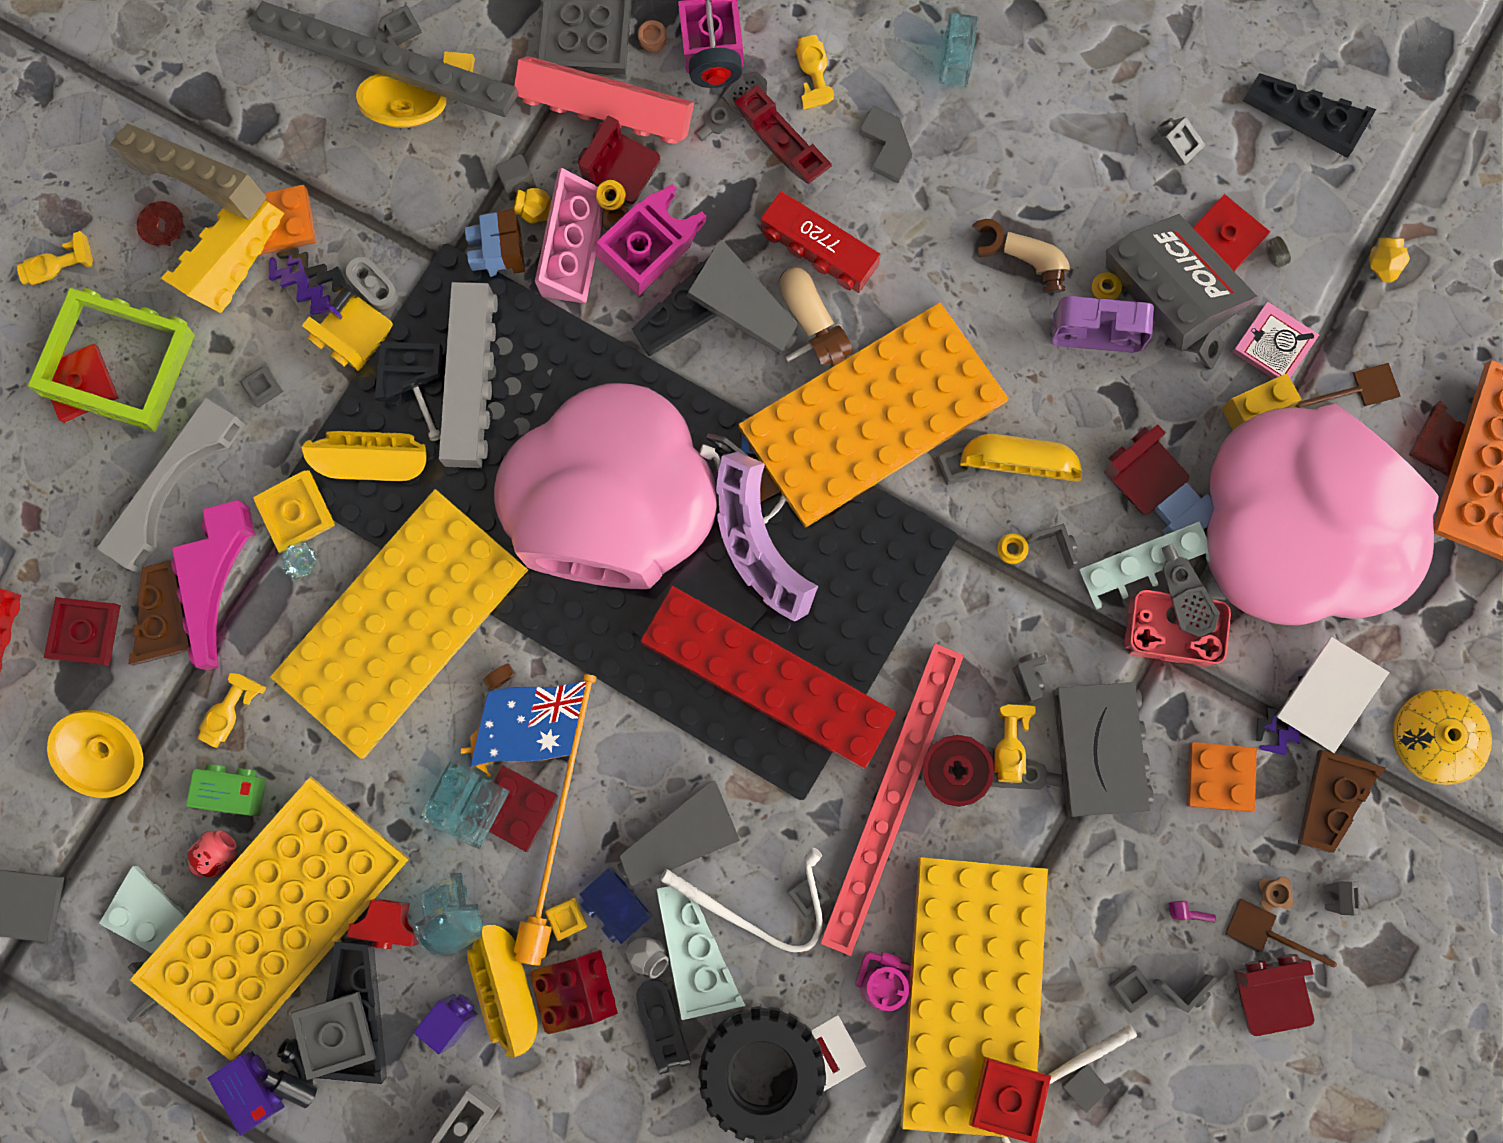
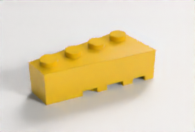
(223, 256)

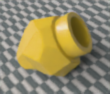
(532, 205)
(1389, 258)

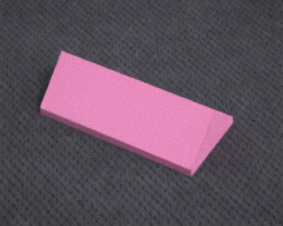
(569, 240)

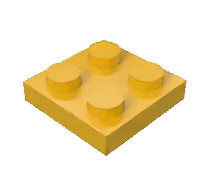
(294, 511)

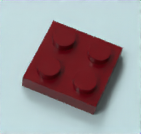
(82, 631)
(522, 810)

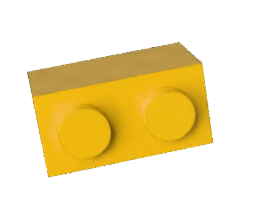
(1269, 396)

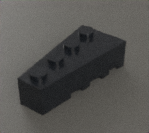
(352, 972)

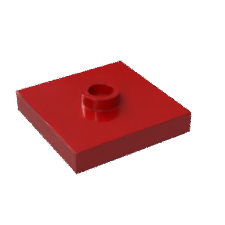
(1231, 231)
(85, 372)
(1009, 1100)

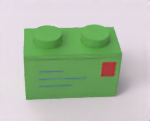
(226, 792)

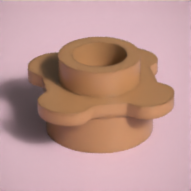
(1284, 897)

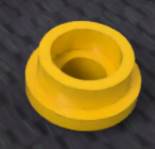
(603, 190)
(1098, 290)
(1019, 542)

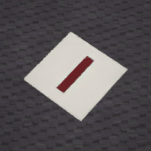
(838, 1051)

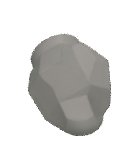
(646, 956)

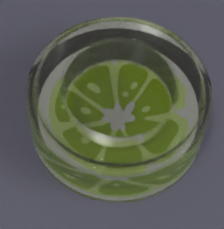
(1277, 252)

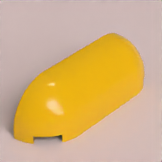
(366, 456)
(1022, 456)
(502, 991)

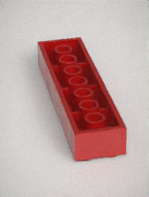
(768, 678)

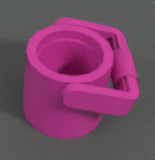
(884, 986)

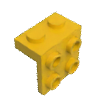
(351, 337)

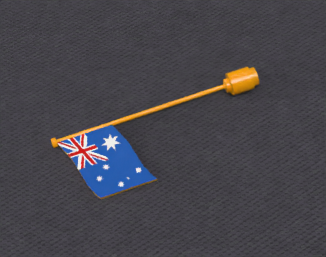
(534, 727)

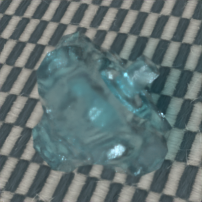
(298, 560)

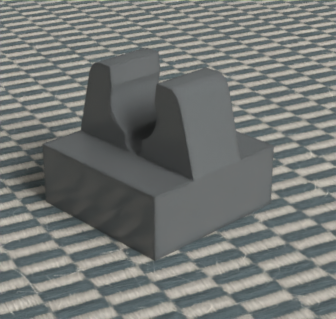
(1348, 897)

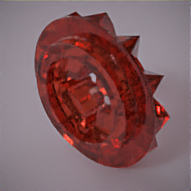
(148, 223)

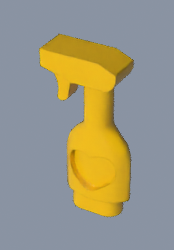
(813, 63)
(47, 266)
(222, 716)
(1009, 752)

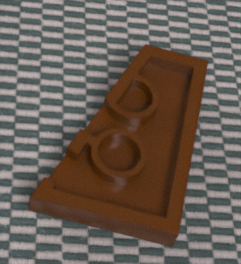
(160, 616)
(1334, 797)

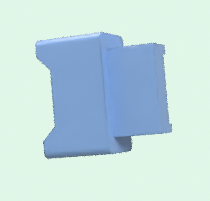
(1185, 508)

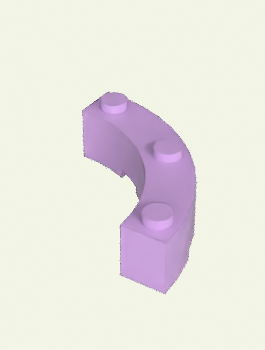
(749, 541)

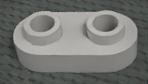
(373, 284)

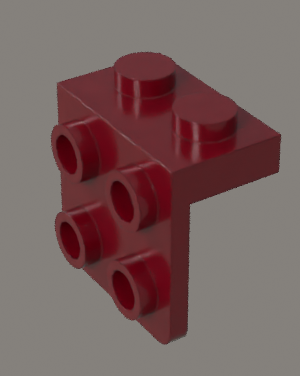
(618, 159)
(1146, 471)
(573, 993)
(1275, 995)

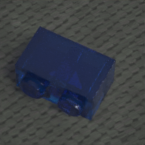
(615, 906)

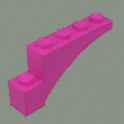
(202, 574)

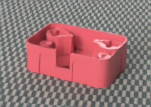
(1167, 642)

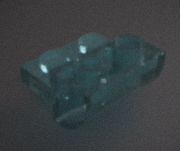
(464, 804)
(447, 919)

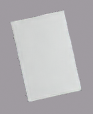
(1332, 694)

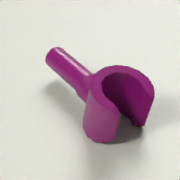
(1180, 911)

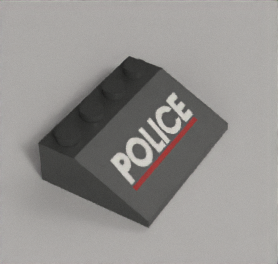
(1180, 278)

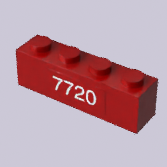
(819, 242)

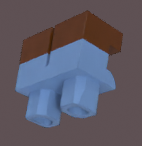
(500, 242)

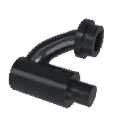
(287, 1086)

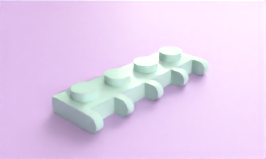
(1142, 562)

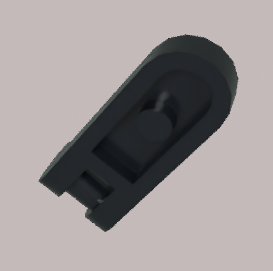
(661, 1025)

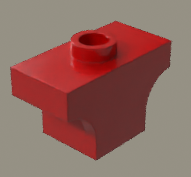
(385, 925)

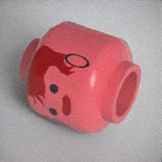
(212, 854)

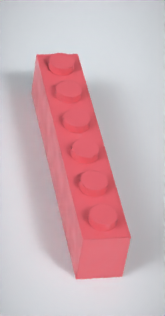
(600, 96)

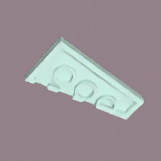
(142, 912)
(697, 968)

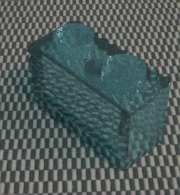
(958, 50)

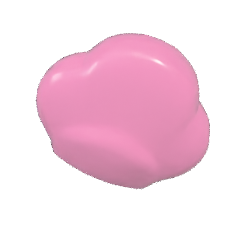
(607, 490)
(1316, 518)

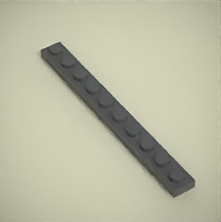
(384, 59)

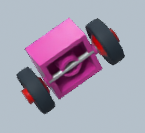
(712, 41)

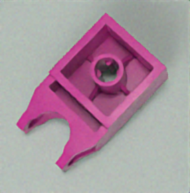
(652, 230)

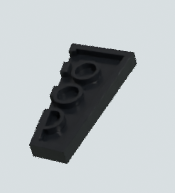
(1321, 119)
(672, 317)

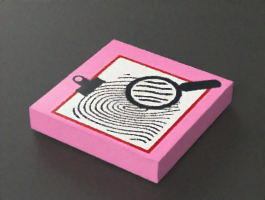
(1275, 342)

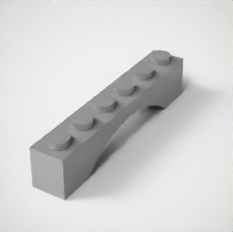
(134, 534)

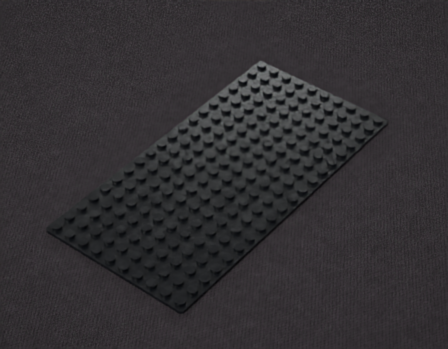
(865, 556)

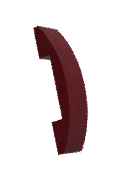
(780, 136)

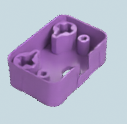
(1102, 324)

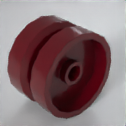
(944, 757)

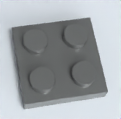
(333, 1035)

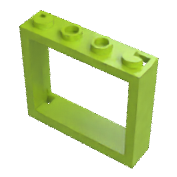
(165, 380)

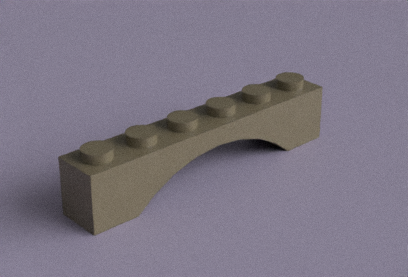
(217, 181)

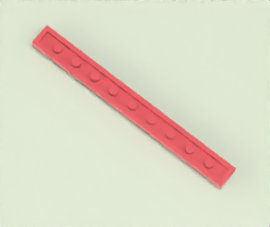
(892, 800)

